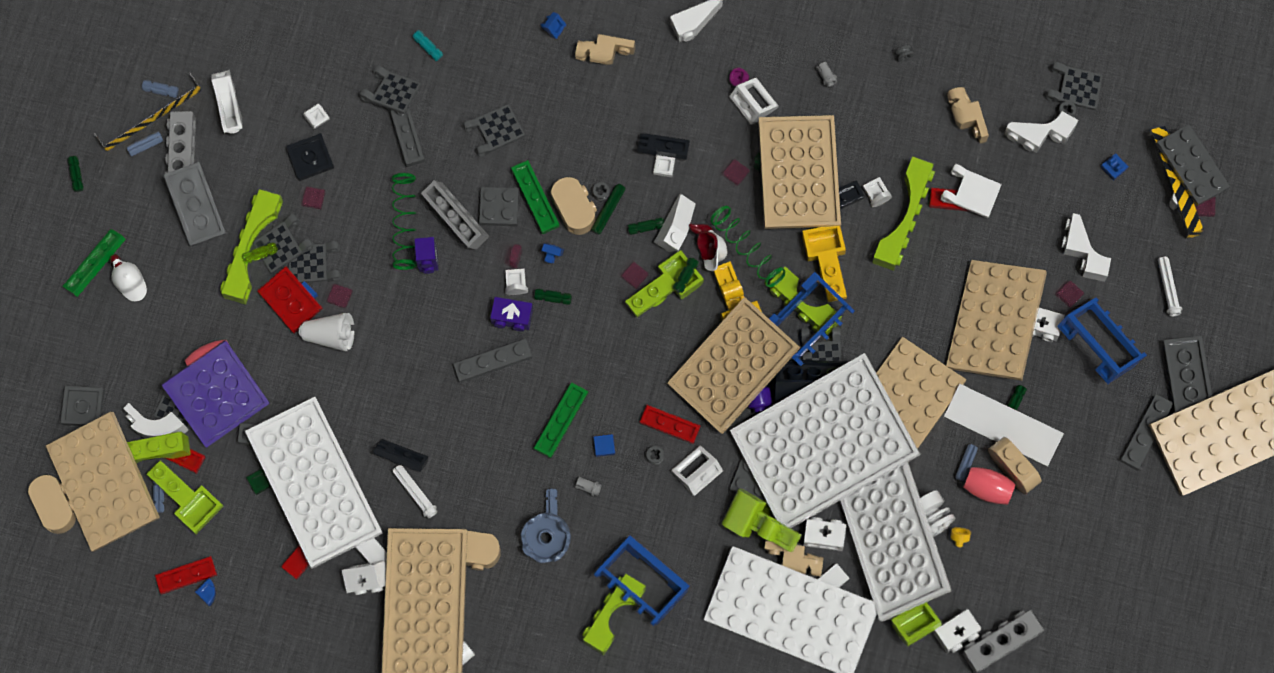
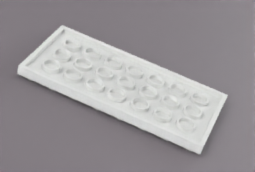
(313, 482)
(895, 544)
(791, 611)

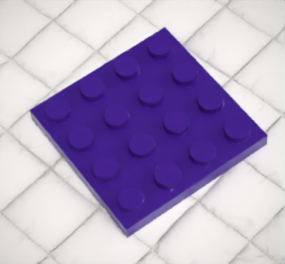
(215, 393)

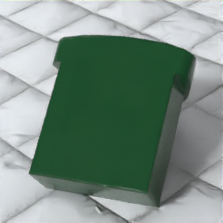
(259, 481)

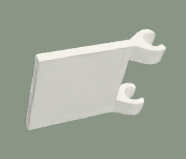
(974, 193)

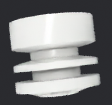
(935, 517)

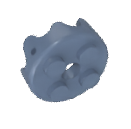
(545, 551)

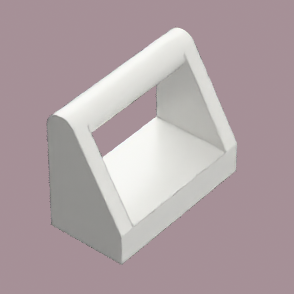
(748, 104)
(702, 475)

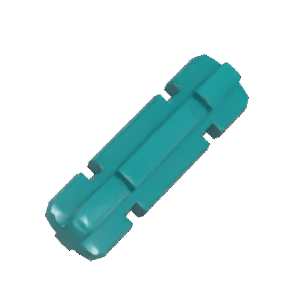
(427, 45)

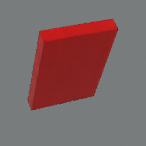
(290, 299)

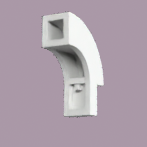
(152, 428)

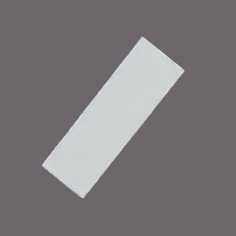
(999, 421)

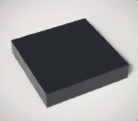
(310, 157)

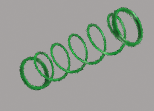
(405, 261)
(772, 274)

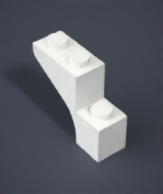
(227, 101)
(1034, 135)
(1078, 245)

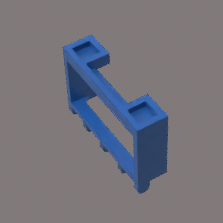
(808, 286)
(1108, 368)
(639, 551)

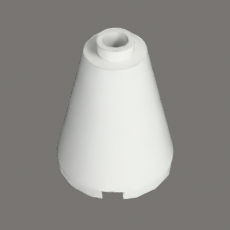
(329, 331)

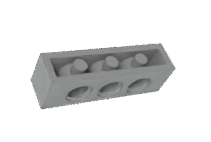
(177, 122)
(455, 215)
(1026, 621)

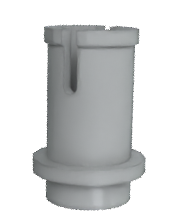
(827, 75)
(588, 486)

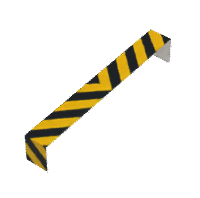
(152, 118)
(1184, 200)

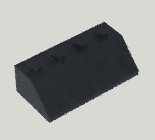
(796, 377)

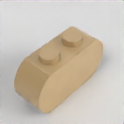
(574, 205)
(1014, 465)
(52, 504)
(482, 550)

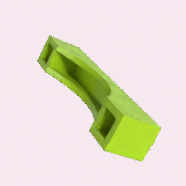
(264, 211)
(889, 248)

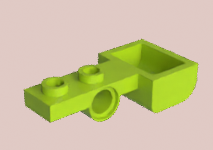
(660, 288)
(196, 507)
(746, 515)
(916, 623)

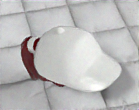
(710, 245)
(128, 279)

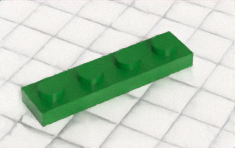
(535, 197)
(94, 262)
(561, 420)

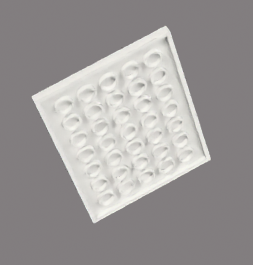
(825, 442)

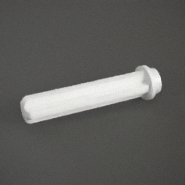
(1169, 287)
(415, 492)

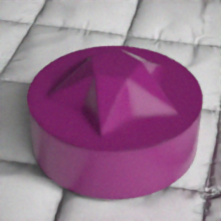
(738, 76)

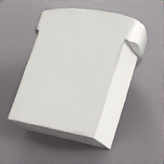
(877, 192)
(515, 282)

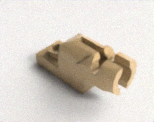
(604, 49)
(967, 113)
(797, 560)

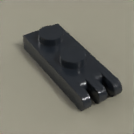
(663, 146)
(401, 455)

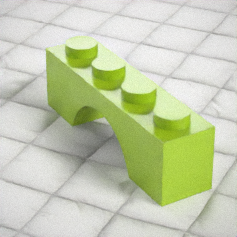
(787, 291)
(163, 446)
(599, 635)

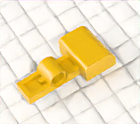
(825, 246)
(730, 287)

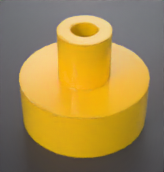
(960, 535)

